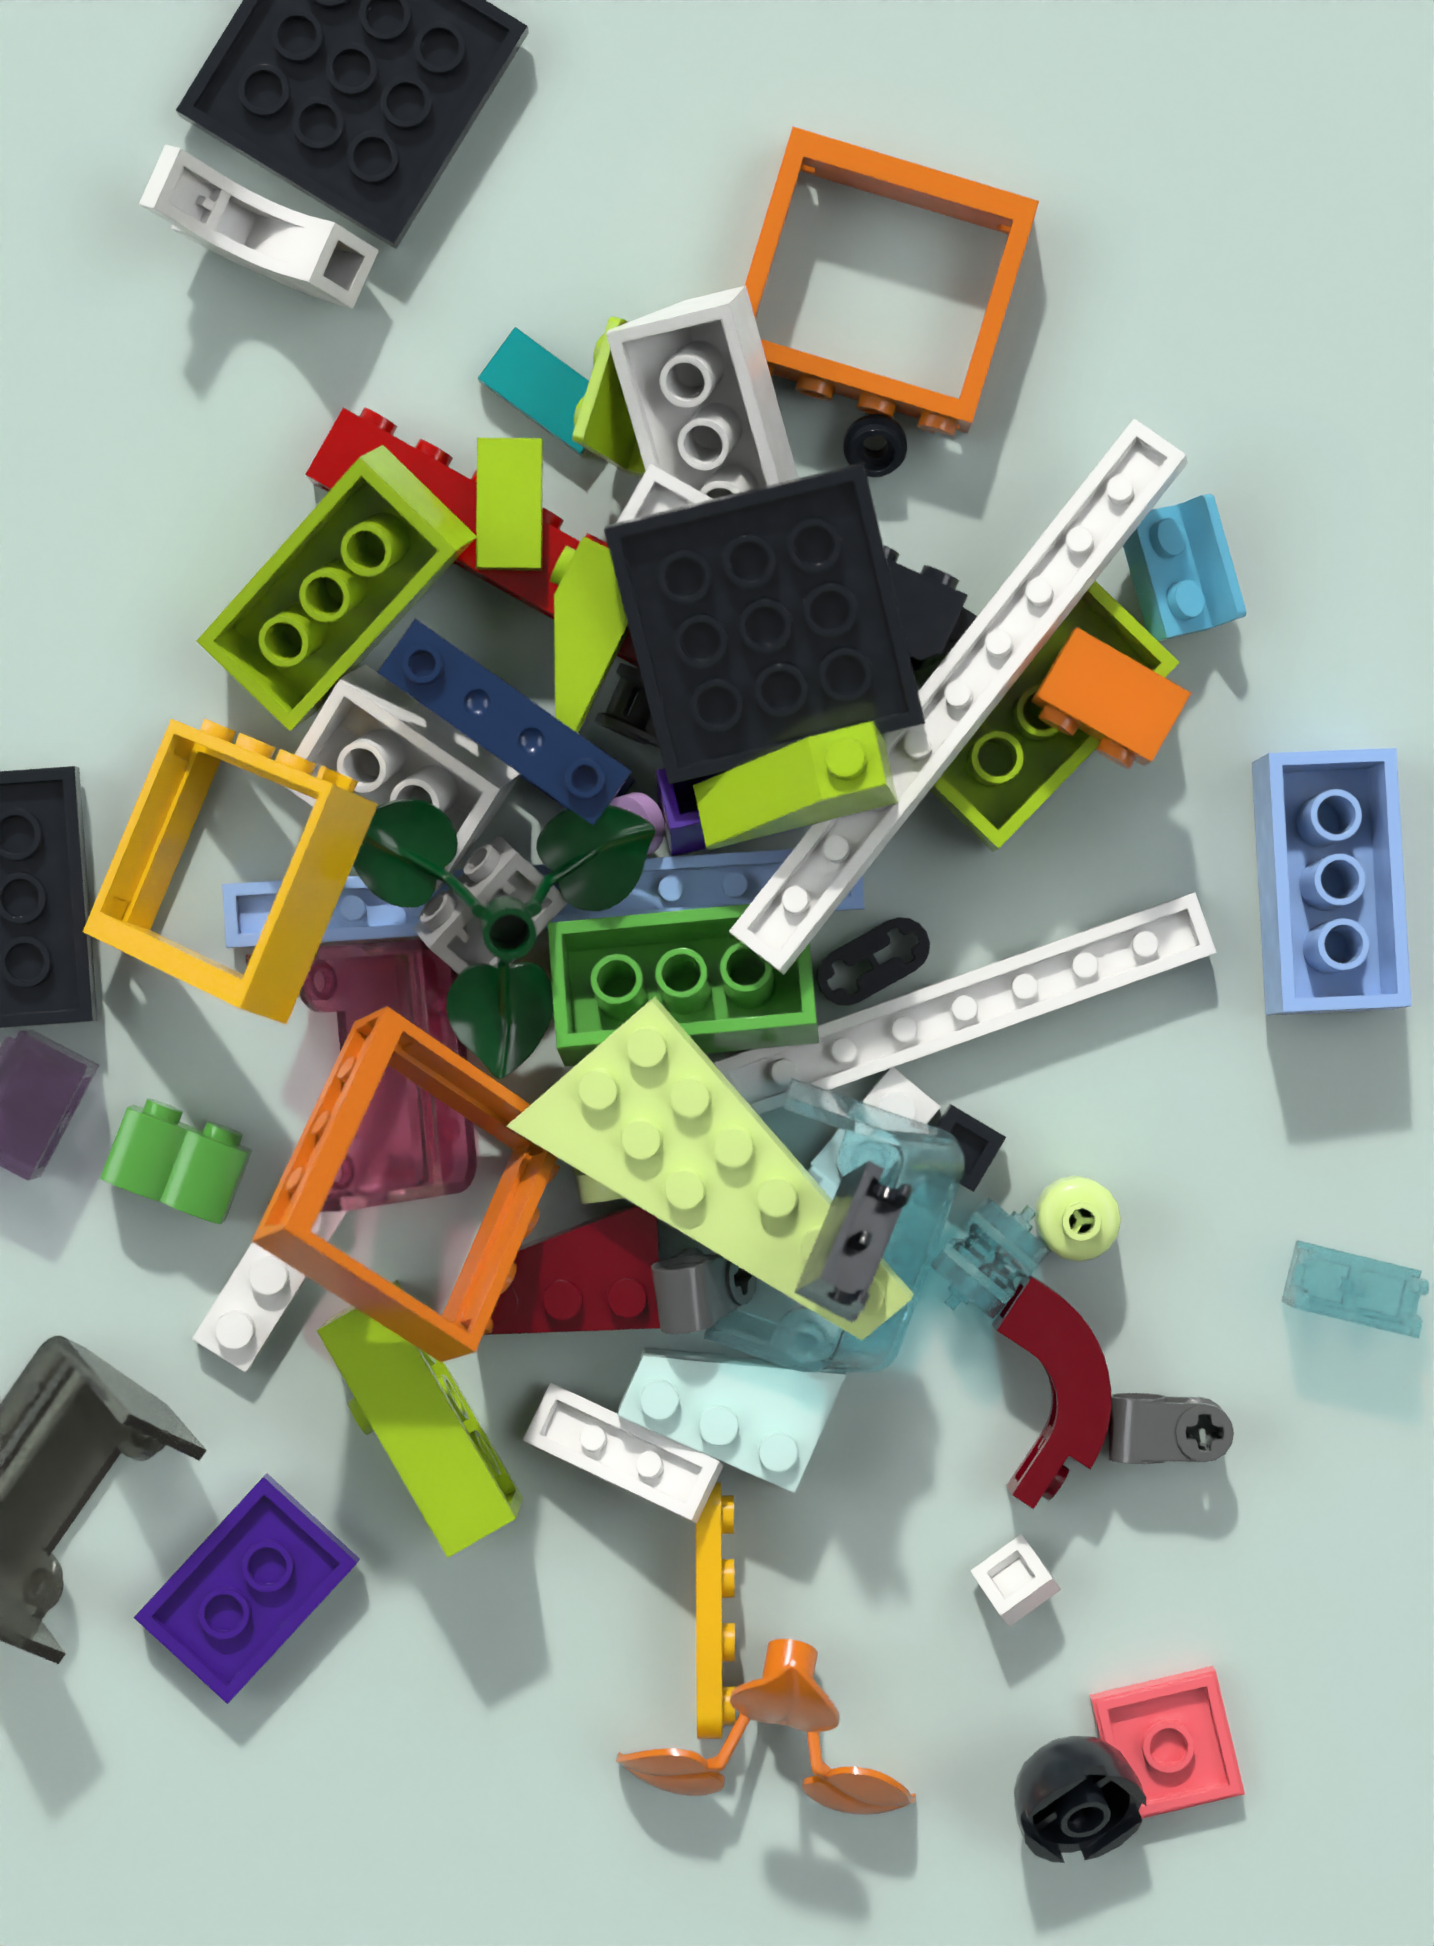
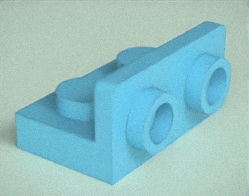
(1184, 570)

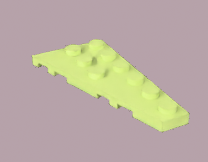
(688, 1148)

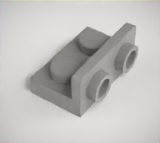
(489, 873)

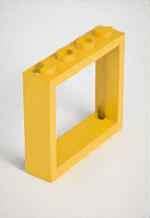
(158, 838)

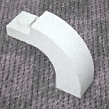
(257, 233)

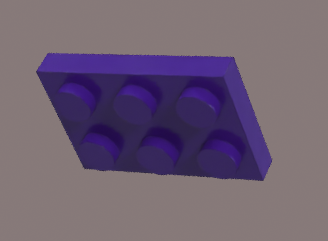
(247, 1588)

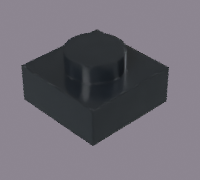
(977, 1140)

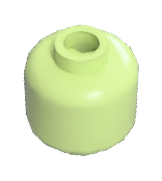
(1065, 1198)

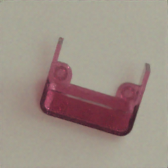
(408, 1139)

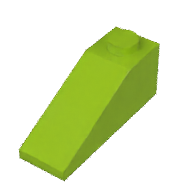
(587, 628)
(798, 786)

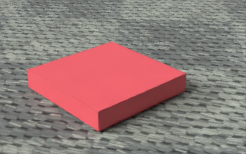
(1172, 1739)

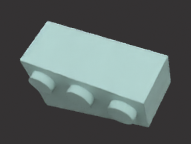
(733, 1409)

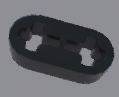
(865, 947)

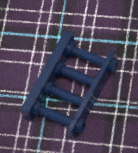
(506, 723)

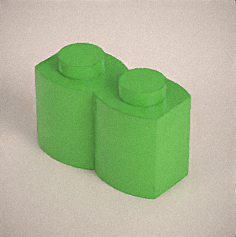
(177, 1162)

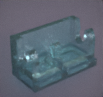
(1355, 1288)

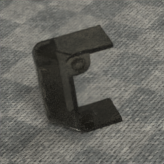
(57, 1442)

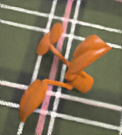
(785, 1698)

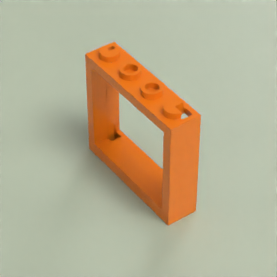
(914, 186)
(512, 1214)

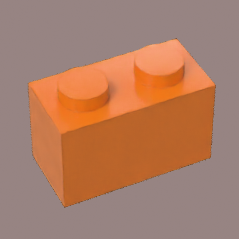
(1109, 699)

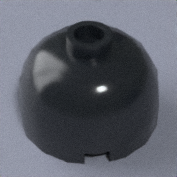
(1077, 1798)

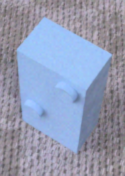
(1331, 881)

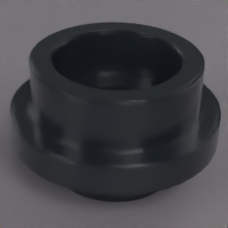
(877, 462)

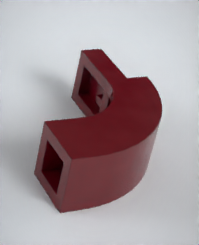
(1078, 1380)

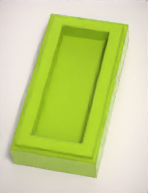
(509, 504)

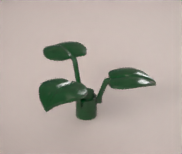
(503, 1008)

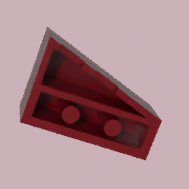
(585, 1278)

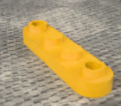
(713, 1638)

